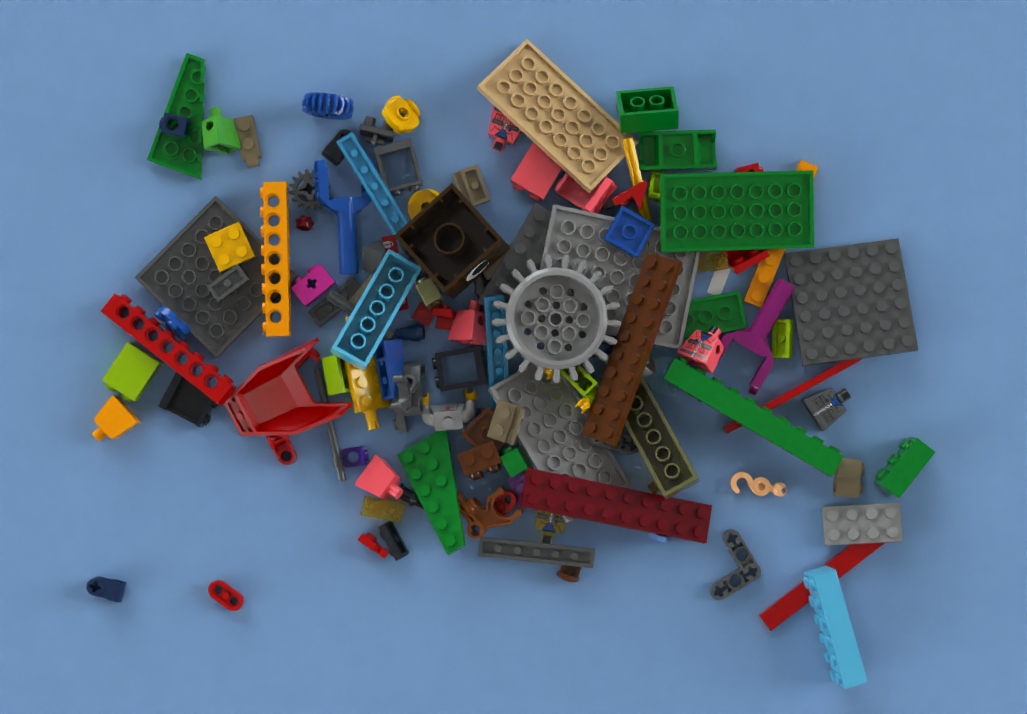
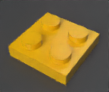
(229, 247)

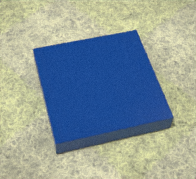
(629, 232)

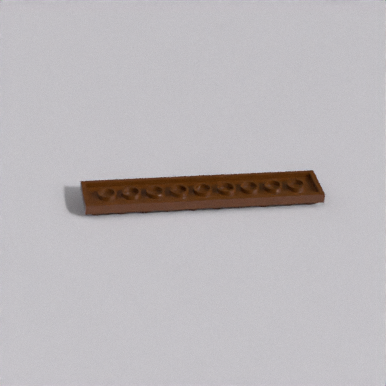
(632, 349)

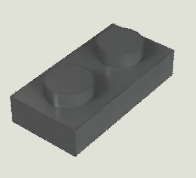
(228, 283)
(400, 421)

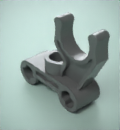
(410, 397)

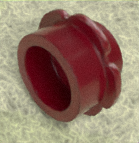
(304, 223)

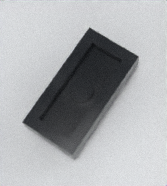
(393, 540)

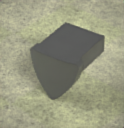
(373, 255)

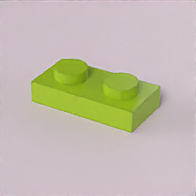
(782, 338)

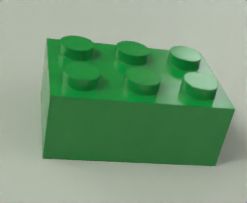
(647, 109)
(903, 466)

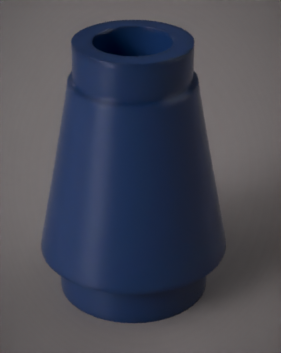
(411, 333)

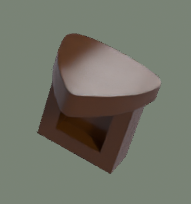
(569, 573)

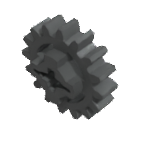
(301, 191)

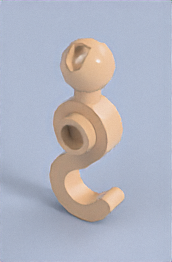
(759, 486)

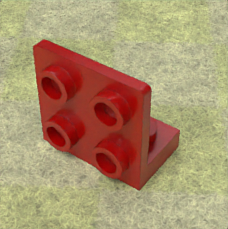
(743, 259)

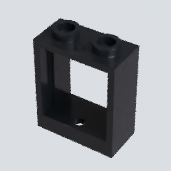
(440, 383)

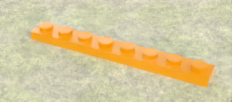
(767, 268)

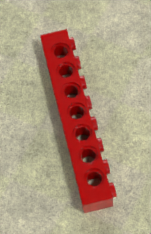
(114, 310)

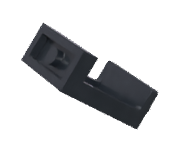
(187, 401)

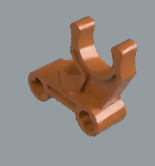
(484, 518)

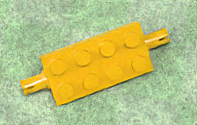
(365, 391)

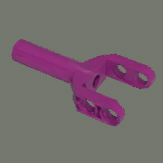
(756, 336)

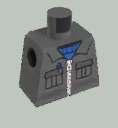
(826, 406)

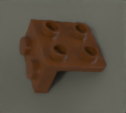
(480, 461)

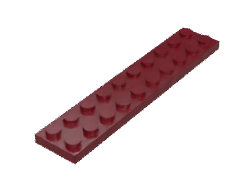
(615, 506)

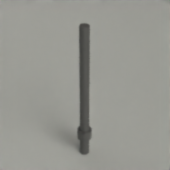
(338, 462)

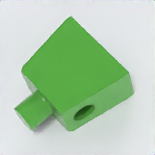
(220, 133)

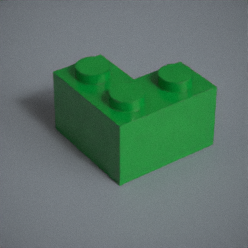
(515, 460)

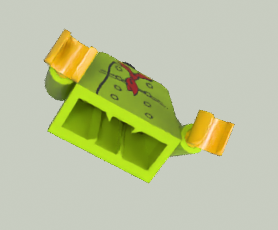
(584, 385)

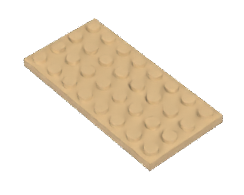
(556, 115)

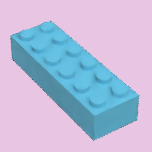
(375, 310)
(834, 627)

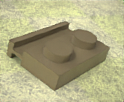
(471, 185)
(506, 422)

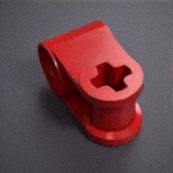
(281, 446)

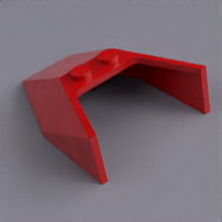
(278, 401)

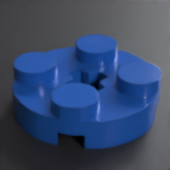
(170, 321)

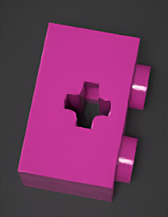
(323, 284)

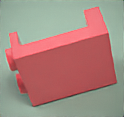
(535, 173)
(592, 202)

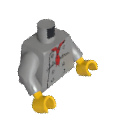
(450, 415)

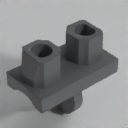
(376, 135)

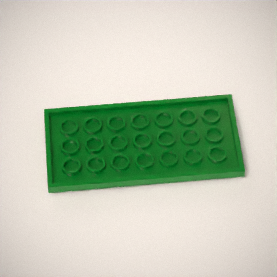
(736, 211)

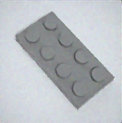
(862, 524)

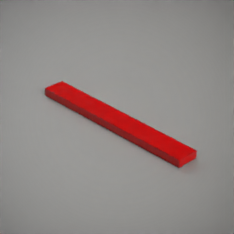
(799, 389)
(798, 596)

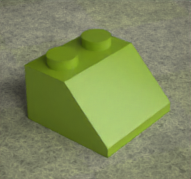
(335, 375)

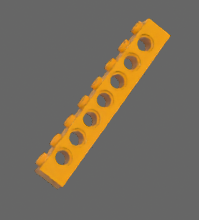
(267, 192)

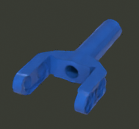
(346, 211)

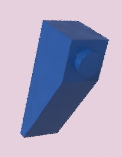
(389, 362)

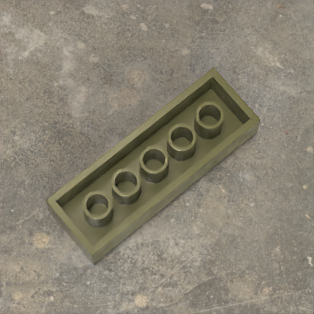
(659, 444)

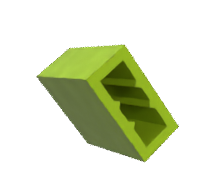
(131, 372)

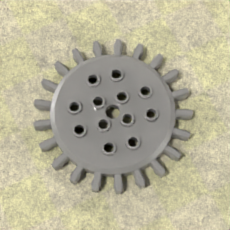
(591, 321)

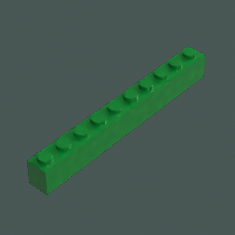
(753, 417)

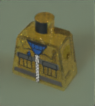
(549, 524)

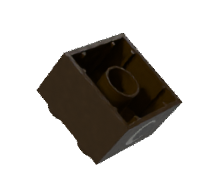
(452, 241)

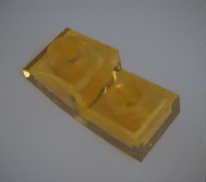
(712, 261)
(382, 509)

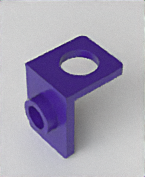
(362, 453)

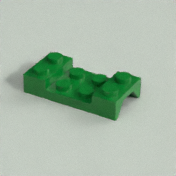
(677, 150)

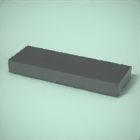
(327, 310)

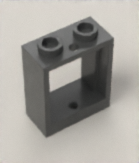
(394, 148)

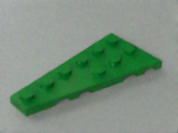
(185, 101)
(434, 481)

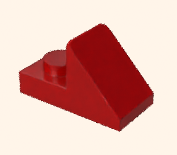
(636, 191)

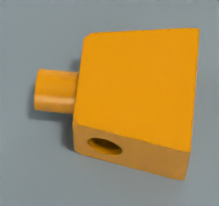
(114, 419)

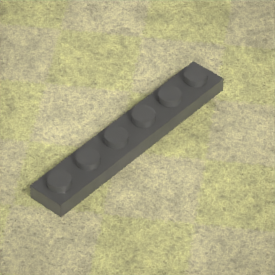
(536, 552)

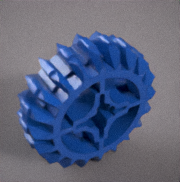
(327, 106)

